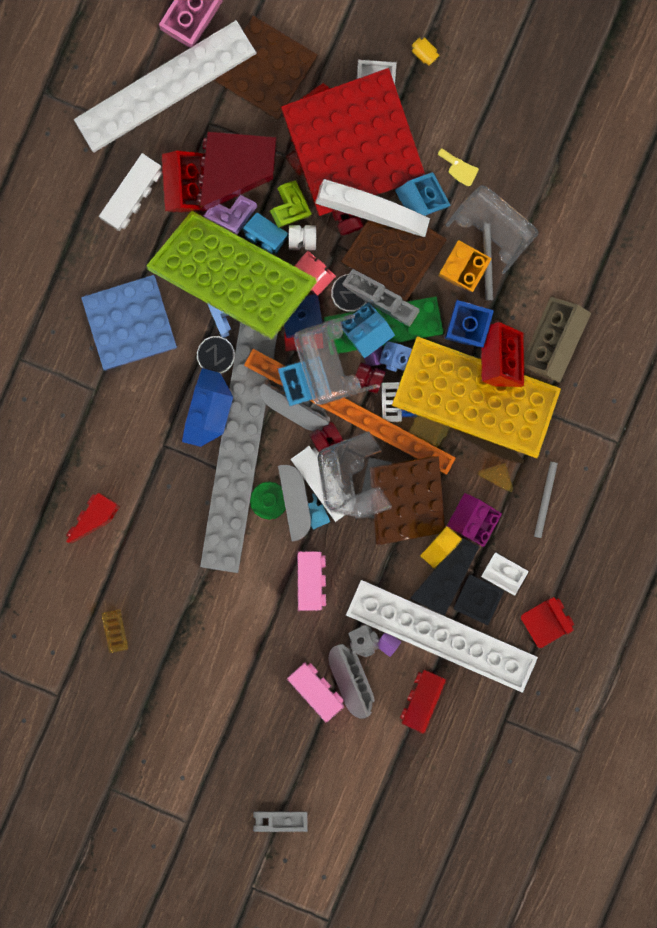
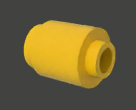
(425, 51)

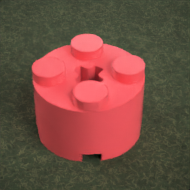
(315, 269)

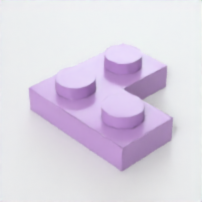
(233, 218)

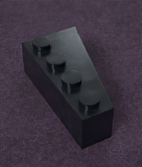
(446, 578)

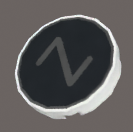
(344, 298)
(216, 354)

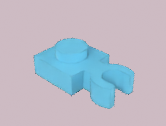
(318, 514)

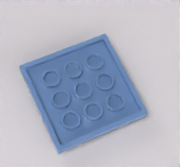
(129, 322)

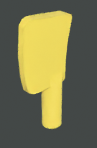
(460, 170)

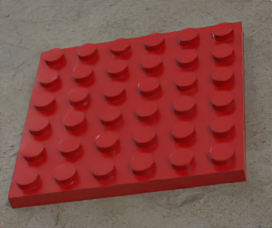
(354, 137)

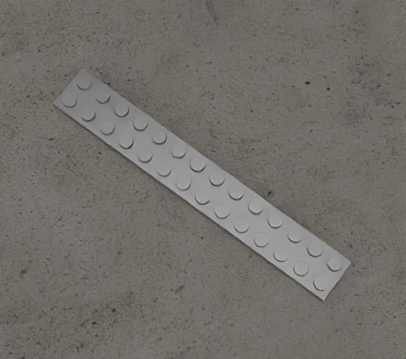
(237, 457)

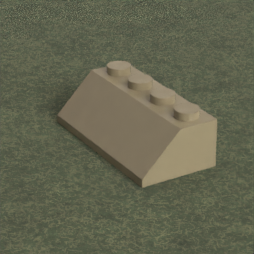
(555, 339)

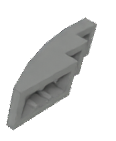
(381, 298)

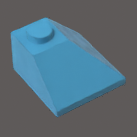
(423, 195)

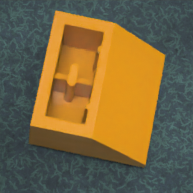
(465, 266)

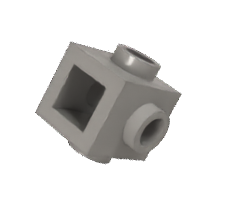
(364, 641)

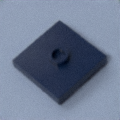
(304, 316)

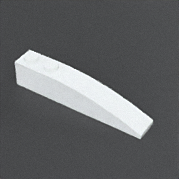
(371, 207)

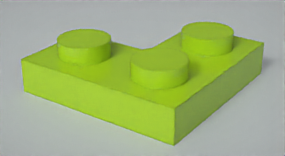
(294, 205)

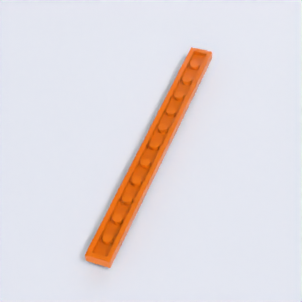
(360, 417)

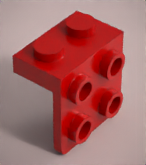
(547, 622)

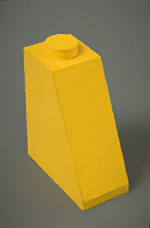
(440, 547)

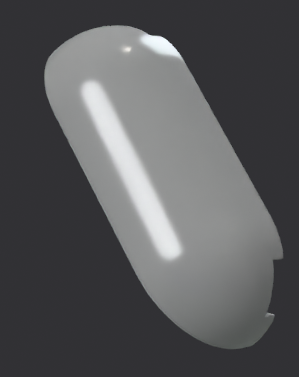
(304, 414)
(295, 501)
(351, 681)

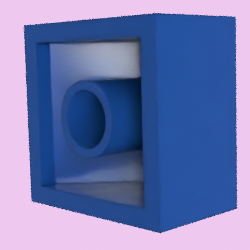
(469, 324)

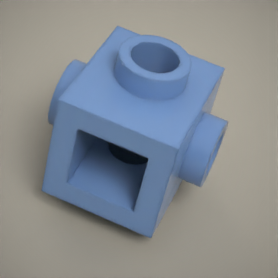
(395, 356)

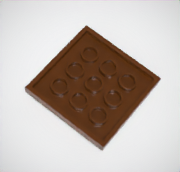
(271, 74)
(393, 256)
(414, 498)

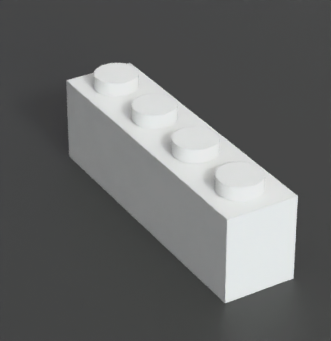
(130, 192)
(308, 466)

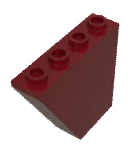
(234, 166)

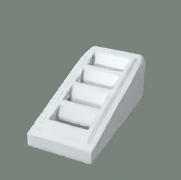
(384, 386)

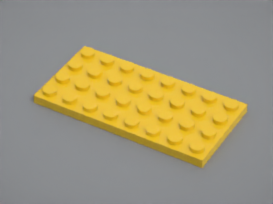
(450, 391)

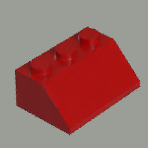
(181, 180)
(503, 356)
(422, 700)

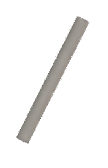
(487, 251)
(545, 499)

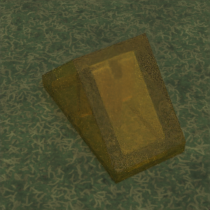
(498, 476)

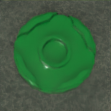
(268, 500)

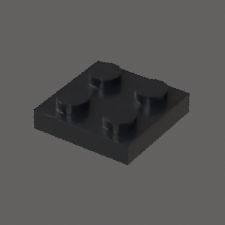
(478, 599)

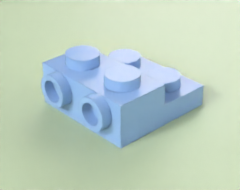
(221, 322)

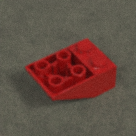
(98, 514)

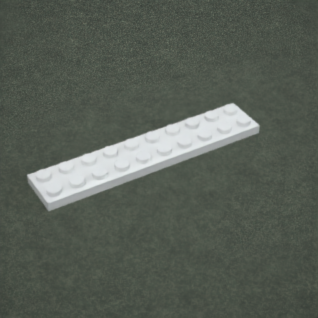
(165, 86)
(441, 636)

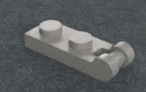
(281, 821)

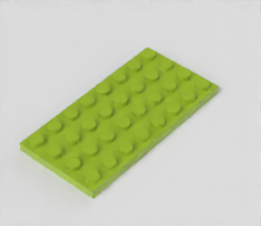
(231, 274)

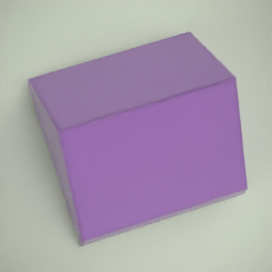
(374, 358)
(388, 644)

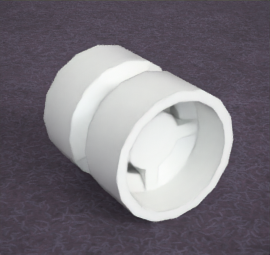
(302, 237)

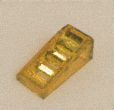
(110, 615)

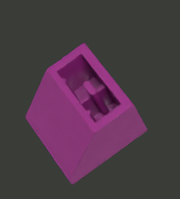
(474, 519)

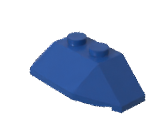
(208, 409)

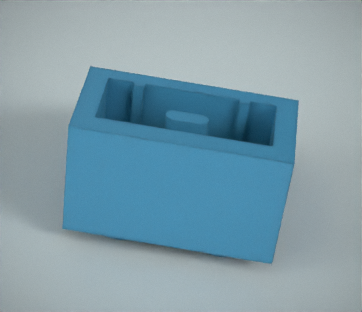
(265, 233)
(367, 330)
(295, 384)

